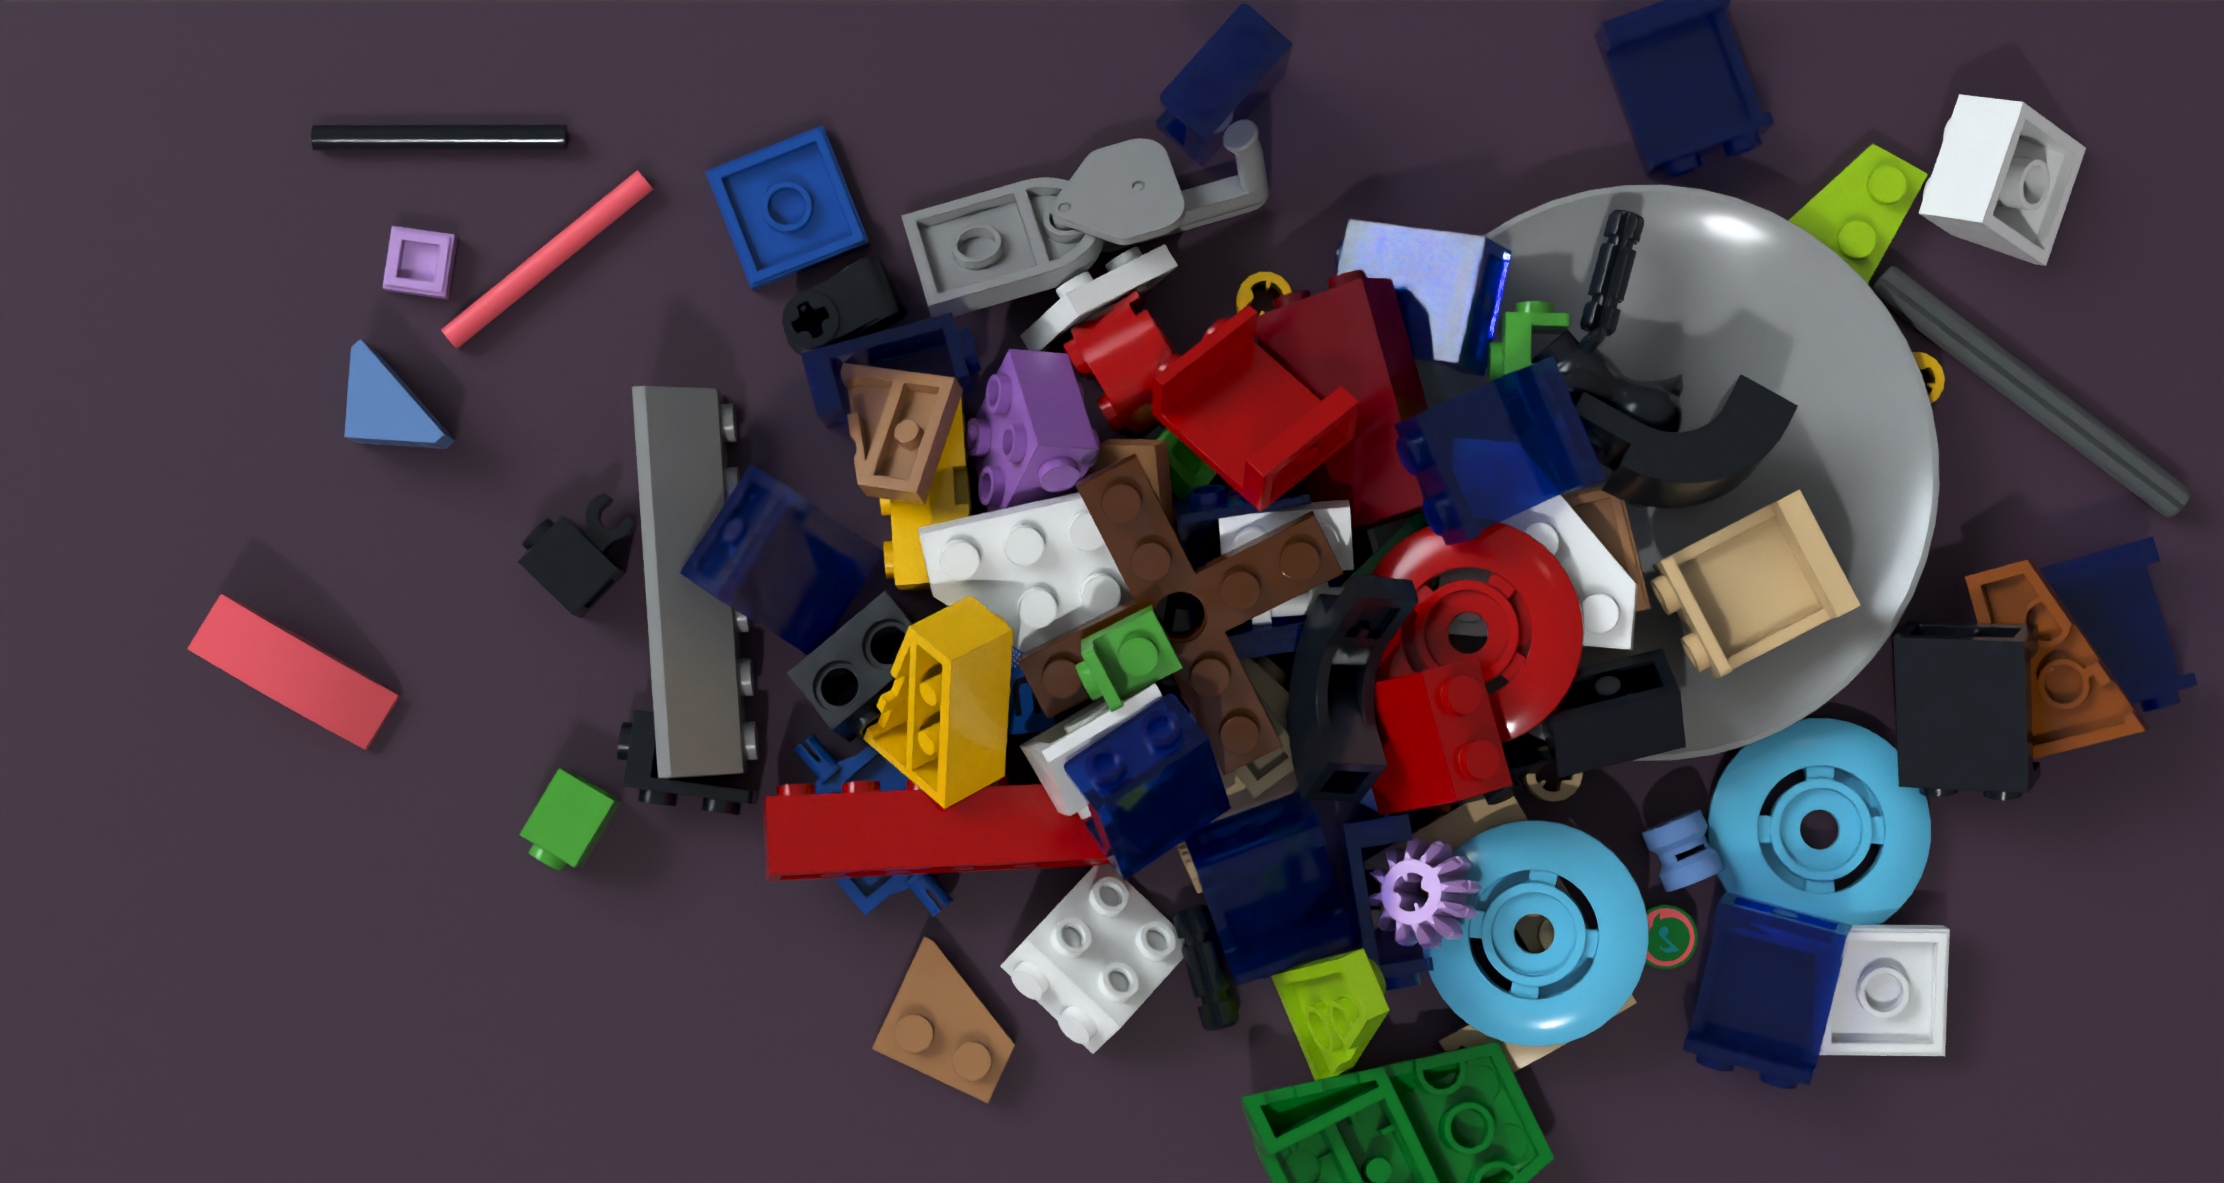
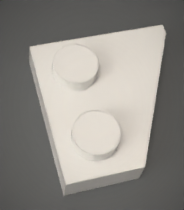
(1085, 297)

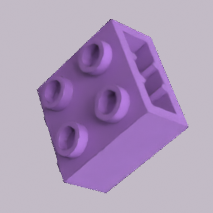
(1031, 431)

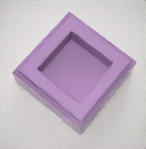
(420, 262)

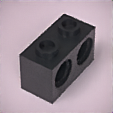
(852, 653)

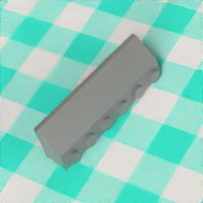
(691, 634)

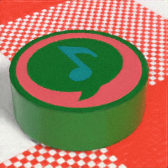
(1671, 937)

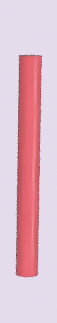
(546, 259)

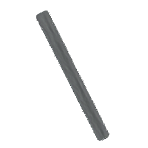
(2031, 392)

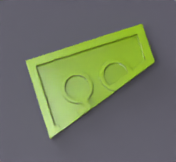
(1863, 208)
(1333, 1009)

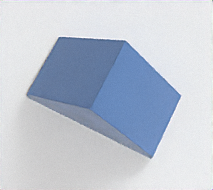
(384, 408)

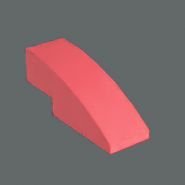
(293, 671)

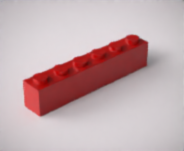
(911, 834)

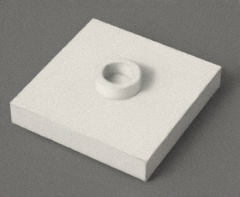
(1891, 993)

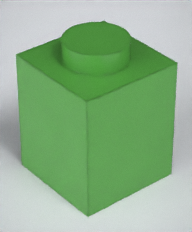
(569, 820)

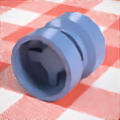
(1676, 837)

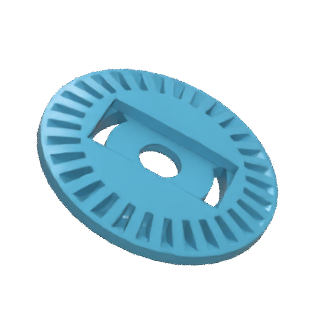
(1852, 779)
(1583, 972)

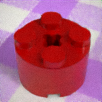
(1123, 355)

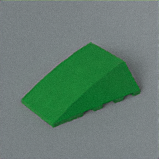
(1402, 1122)

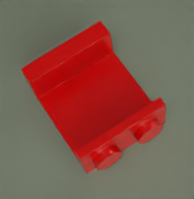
(1249, 412)
(1437, 738)

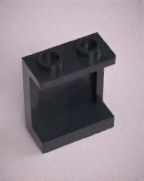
(1965, 708)

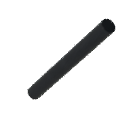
(439, 137)

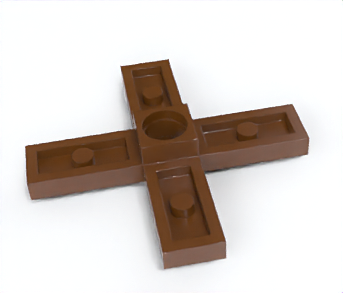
(1231, 592)

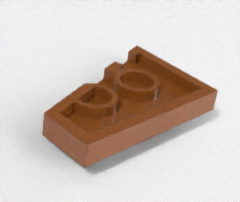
(2071, 686)

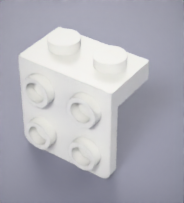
(1096, 957)

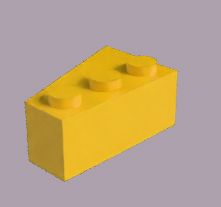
(946, 501)
(949, 702)

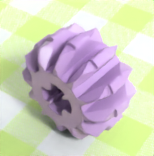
(1435, 872)

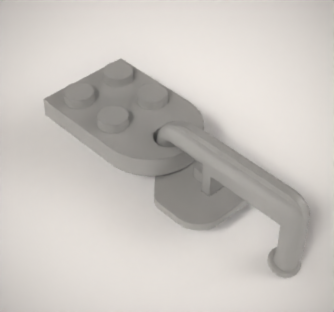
(1055, 228)

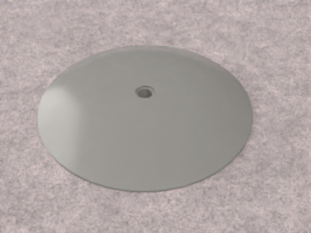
(1755, 296)

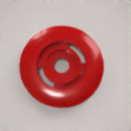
(1528, 613)

